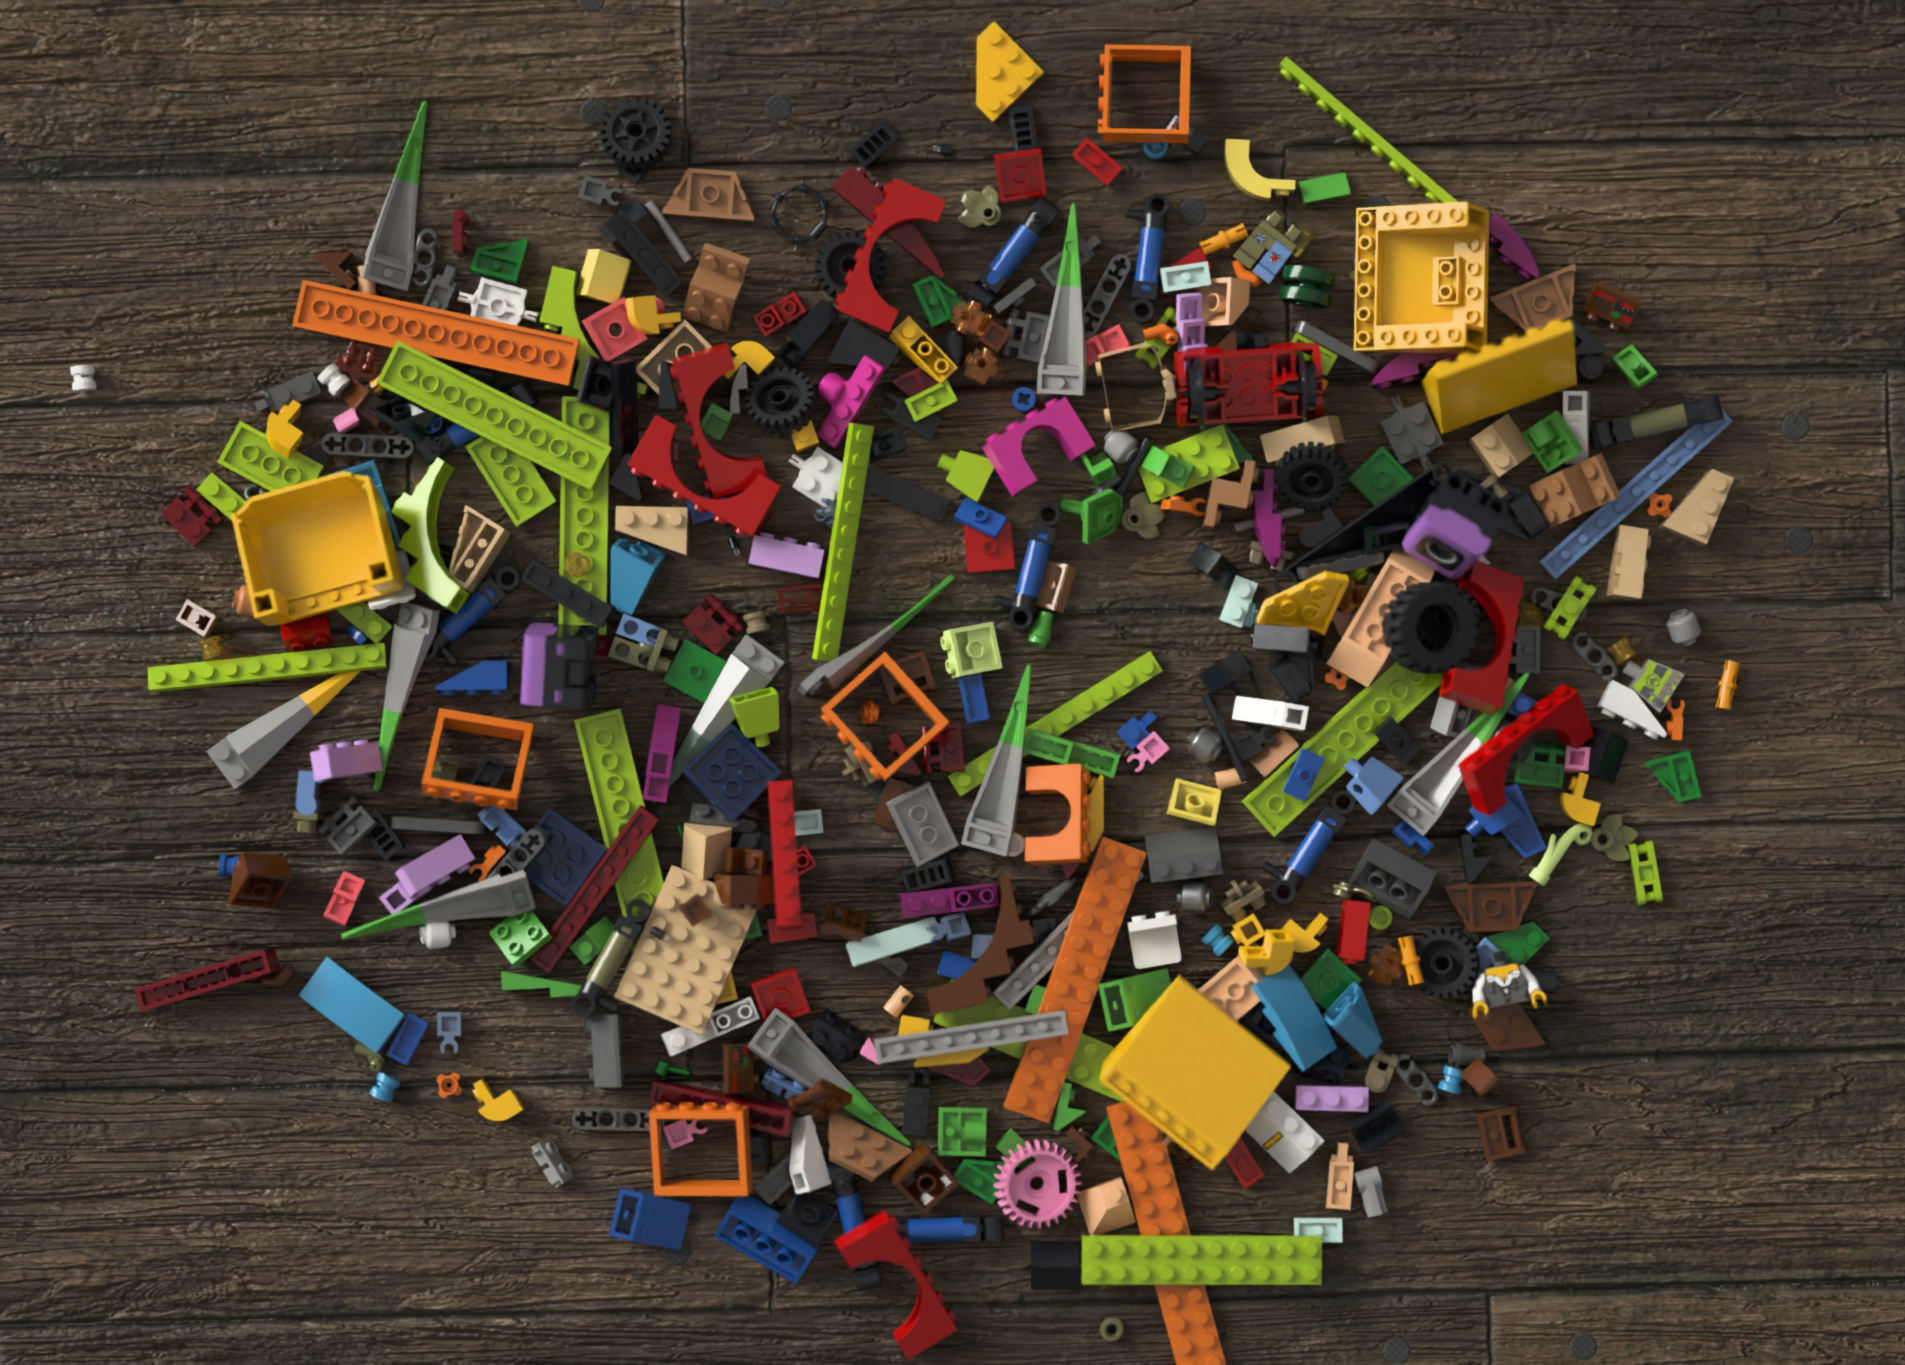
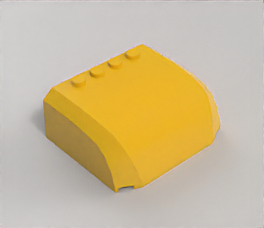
(316, 548)

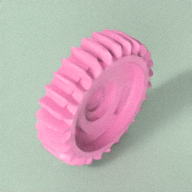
(1048, 1197)

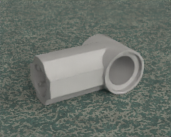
(1369, 1185)

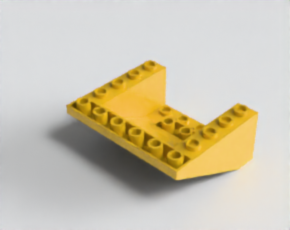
(1421, 278)
(1502, 376)
(1194, 1072)

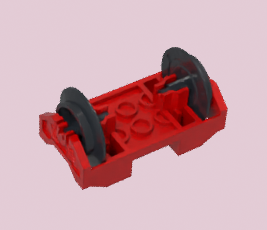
(1248, 384)

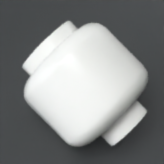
(437, 934)

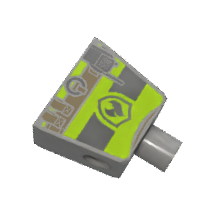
(1653, 682)

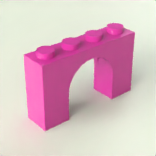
(1058, 420)

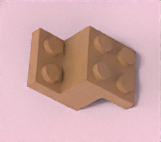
(715, 287)
(1575, 490)
(1230, 495)

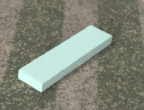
(891, 942)

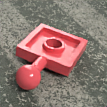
(629, 337)

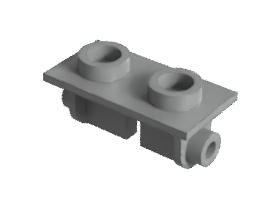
(558, 1170)

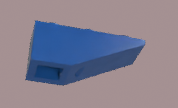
(482, 676)

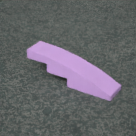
(1190, 324)

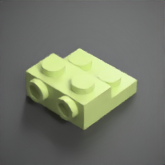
(971, 650)

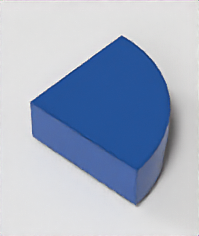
(357, 635)

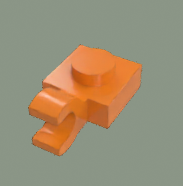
(1177, 504)
(1675, 726)
(493, 856)

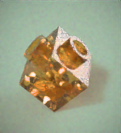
(970, 317)
(977, 374)
(1352, 597)
(1386, 965)

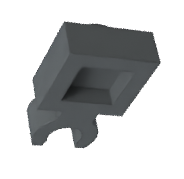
(596, 190)

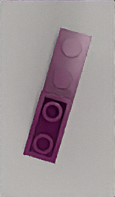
(1512, 248)
(1406, 367)
(1266, 521)
(661, 753)
(949, 900)

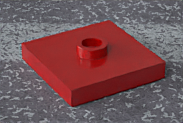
(1020, 175)
(986, 553)
(781, 992)

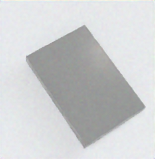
(922, 824)

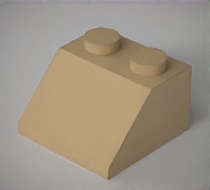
(1501, 446)

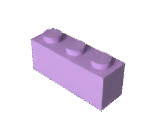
(787, 555)
(346, 760)
(435, 866)
(1331, 1097)

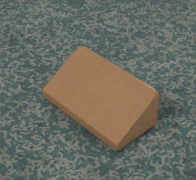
(1056, 586)
(1274, 753)

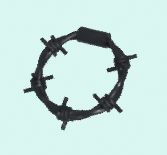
(820, 227)

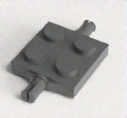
(1411, 432)

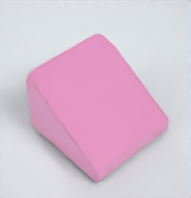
(347, 421)
(1577, 759)
(868, 1051)

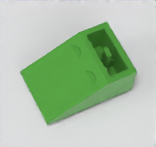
(1131, 997)

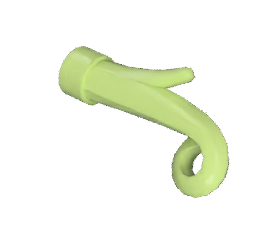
(1556, 850)

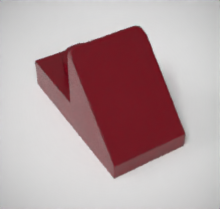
(897, 747)

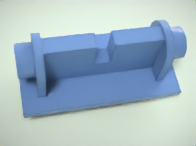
(509, 830)
(776, 1081)

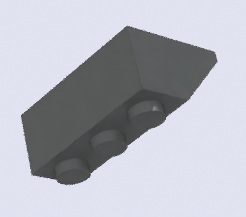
(1183, 854)
(1392, 878)
(606, 1050)

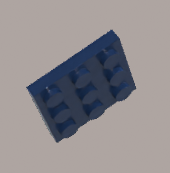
(731, 772)
(564, 860)

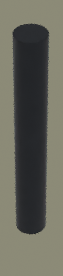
(1134, 466)

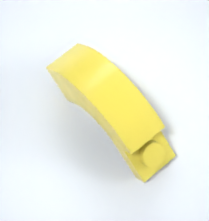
(1244, 176)

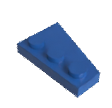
(1523, 832)

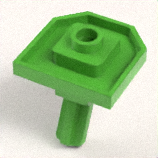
(1099, 513)

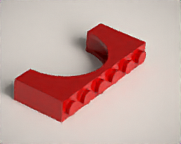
(900, 205)
(695, 375)
(654, 459)
(1500, 596)
(1486, 767)
(784, 854)
(881, 1241)

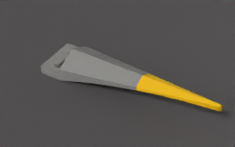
(255, 744)

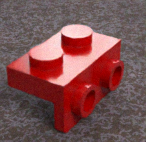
(307, 633)

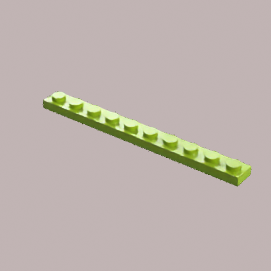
(1363, 132)
(843, 542)
(358, 614)
(267, 667)
(1069, 714)

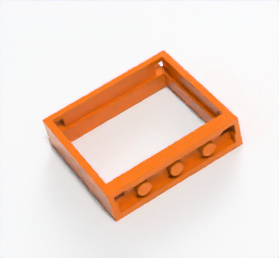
(1144, 53)
(914, 693)
(484, 726)
(702, 1187)

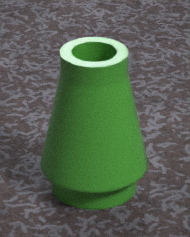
(1041, 630)

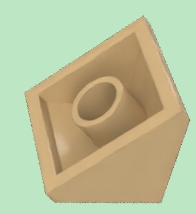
(705, 849)

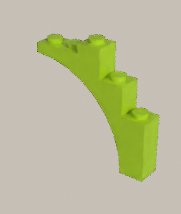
(561, 313)
(421, 540)

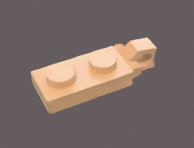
(1340, 1179)

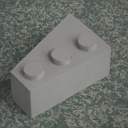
(1451, 717)

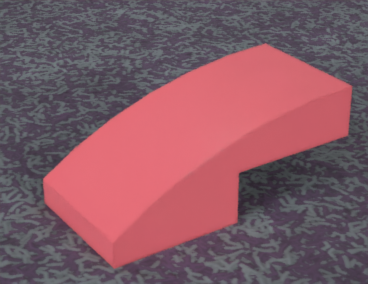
(1107, 341)
(344, 898)

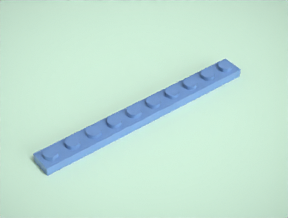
(1632, 495)

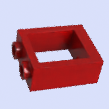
(1353, 931)

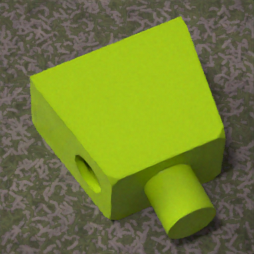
(967, 473)
(757, 714)

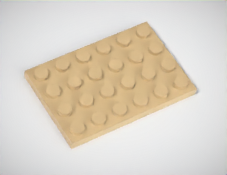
(687, 972)

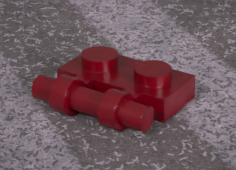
(460, 239)
(186, 521)
(707, 629)
(950, 750)

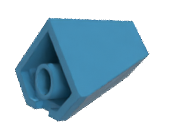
(632, 573)
(1354, 1020)

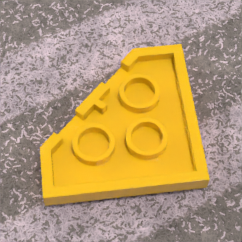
(1002, 72)
(1306, 604)

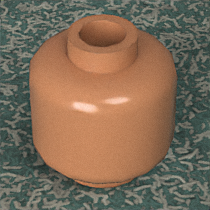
(242, 602)

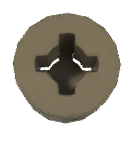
(756, 622)

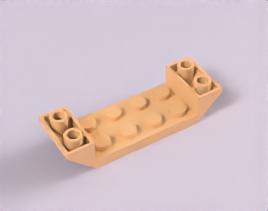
(1363, 645)
(1232, 987)

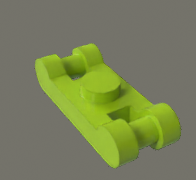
(1160, 345)
(1569, 607)
(1645, 872)

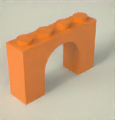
(1072, 842)

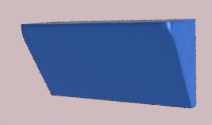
(954, 965)

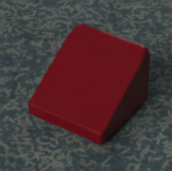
(603, 648)
(1069, 869)

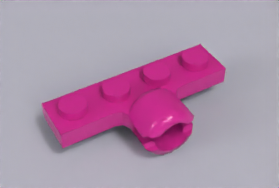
(847, 398)

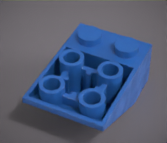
(650, 1218)

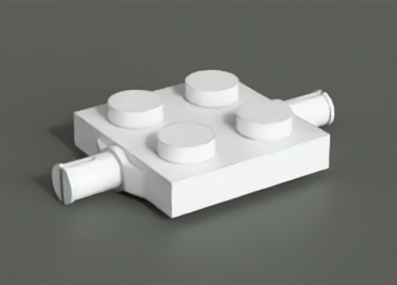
(498, 302)
(818, 476)

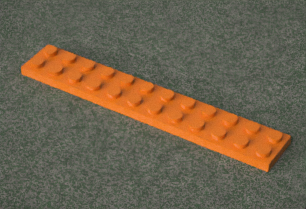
(436, 332)
(1076, 976)
(1161, 1212)

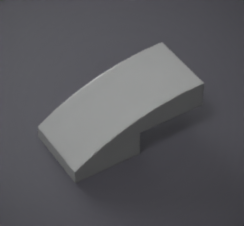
(740, 384)

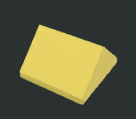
(603, 276)
(1194, 802)

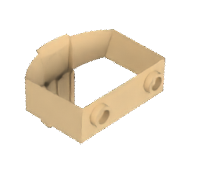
(1168, 383)

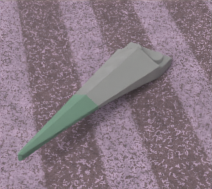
(747, 670)

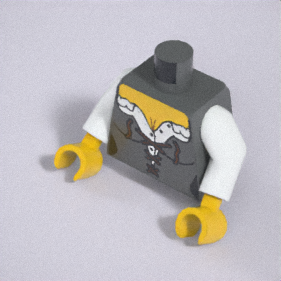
(1504, 985)

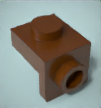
(1079, 1137)

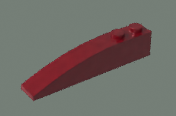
(864, 197)
(207, 979)
(762, 1114)

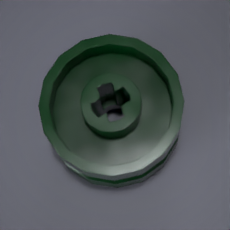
(1306, 286)

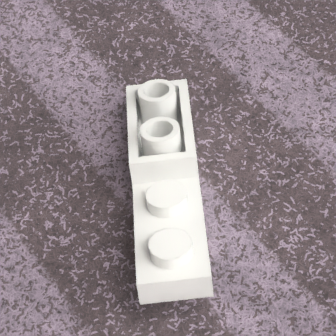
(720, 1022)

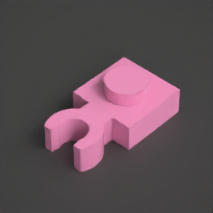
(1150, 749)
(681, 1132)

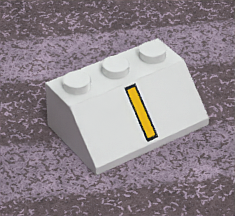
(1283, 1133)

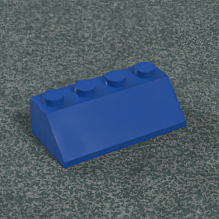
(754, 1232)

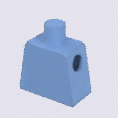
(1371, 782)

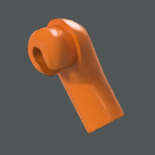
(1243, 273)
(1162, 332)

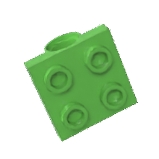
(1552, 441)
(520, 936)
(962, 1131)

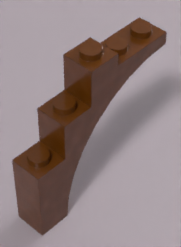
(995, 962)

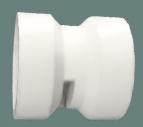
(83, 378)
(334, 379)

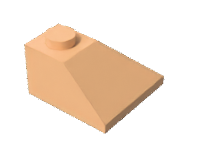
(1224, 300)
(1106, 1207)

